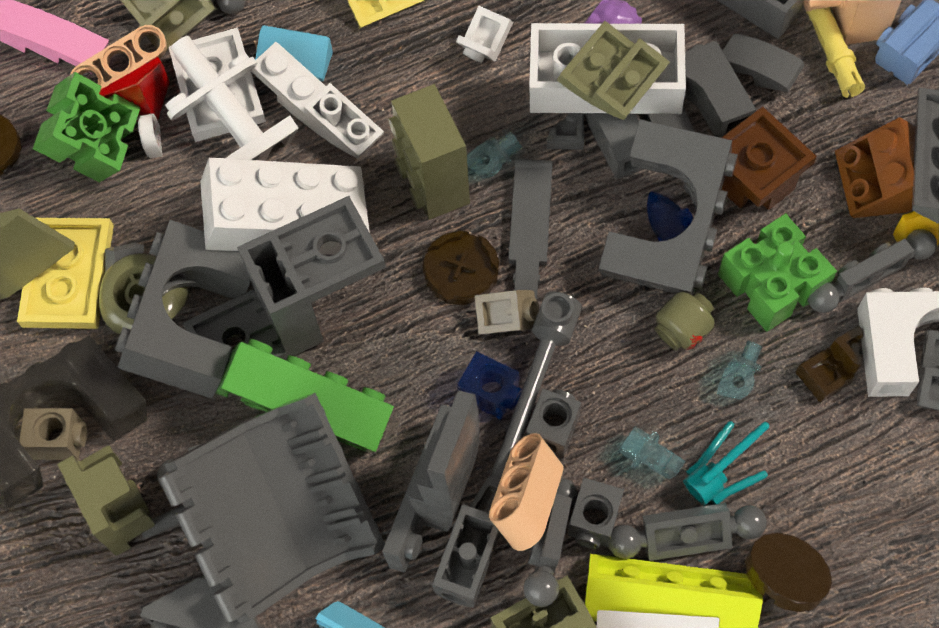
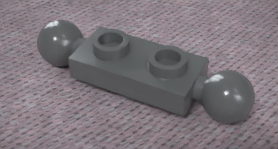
(881, 264)
(687, 531)
(541, 586)

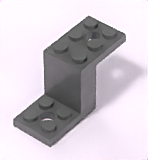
(290, 276)

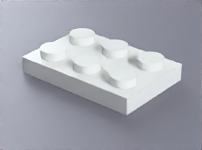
(219, 51)

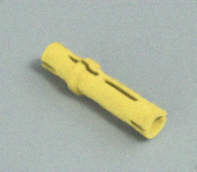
(839, 57)

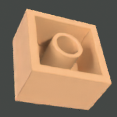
(859, 19)

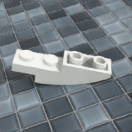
(315, 104)

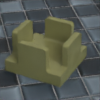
(106, 499)

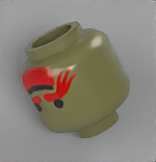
(685, 320)

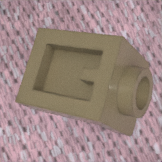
(506, 311)

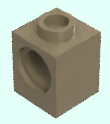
(41, 422)

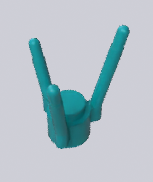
(707, 482)

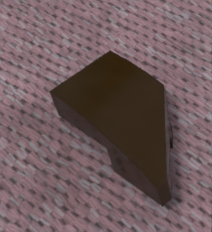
(833, 367)

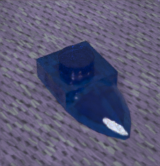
(667, 217)

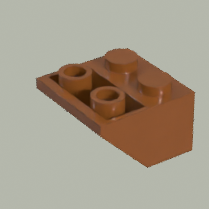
(879, 170)

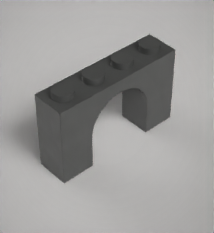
(709, 86)
(702, 164)
(155, 343)

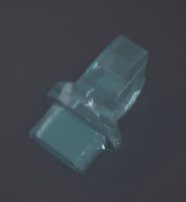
(497, 151)
(743, 367)
(644, 448)

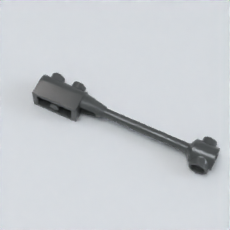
(474, 534)

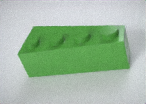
(270, 381)

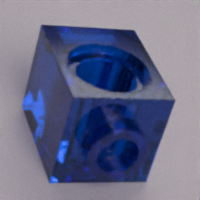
(485, 370)

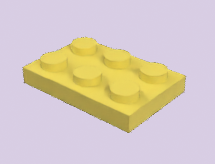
(69, 289)

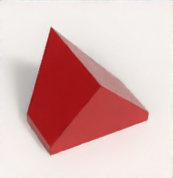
(142, 87)

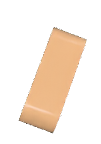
(129, 46)
(526, 492)

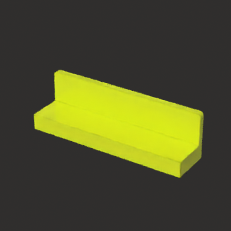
(671, 590)

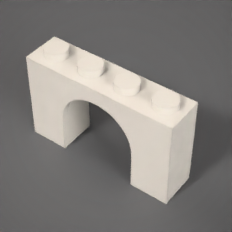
(888, 337)

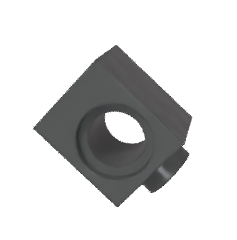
(561, 404)
(600, 497)

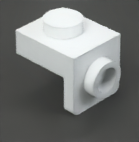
(485, 35)

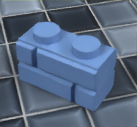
(912, 43)

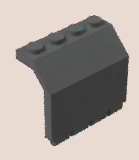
(270, 506)

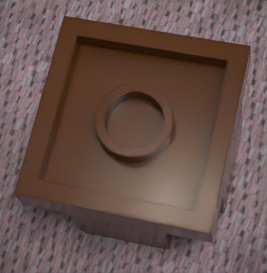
(766, 162)

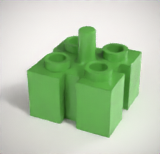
(86, 127)
(775, 272)

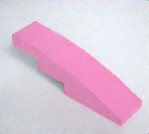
(46, 34)

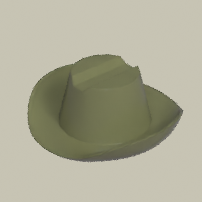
(121, 284)

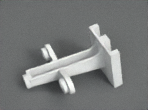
(214, 88)

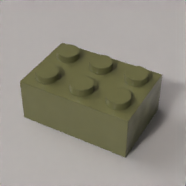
(430, 152)

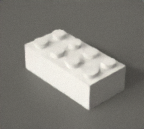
(558, 43)
(258, 196)

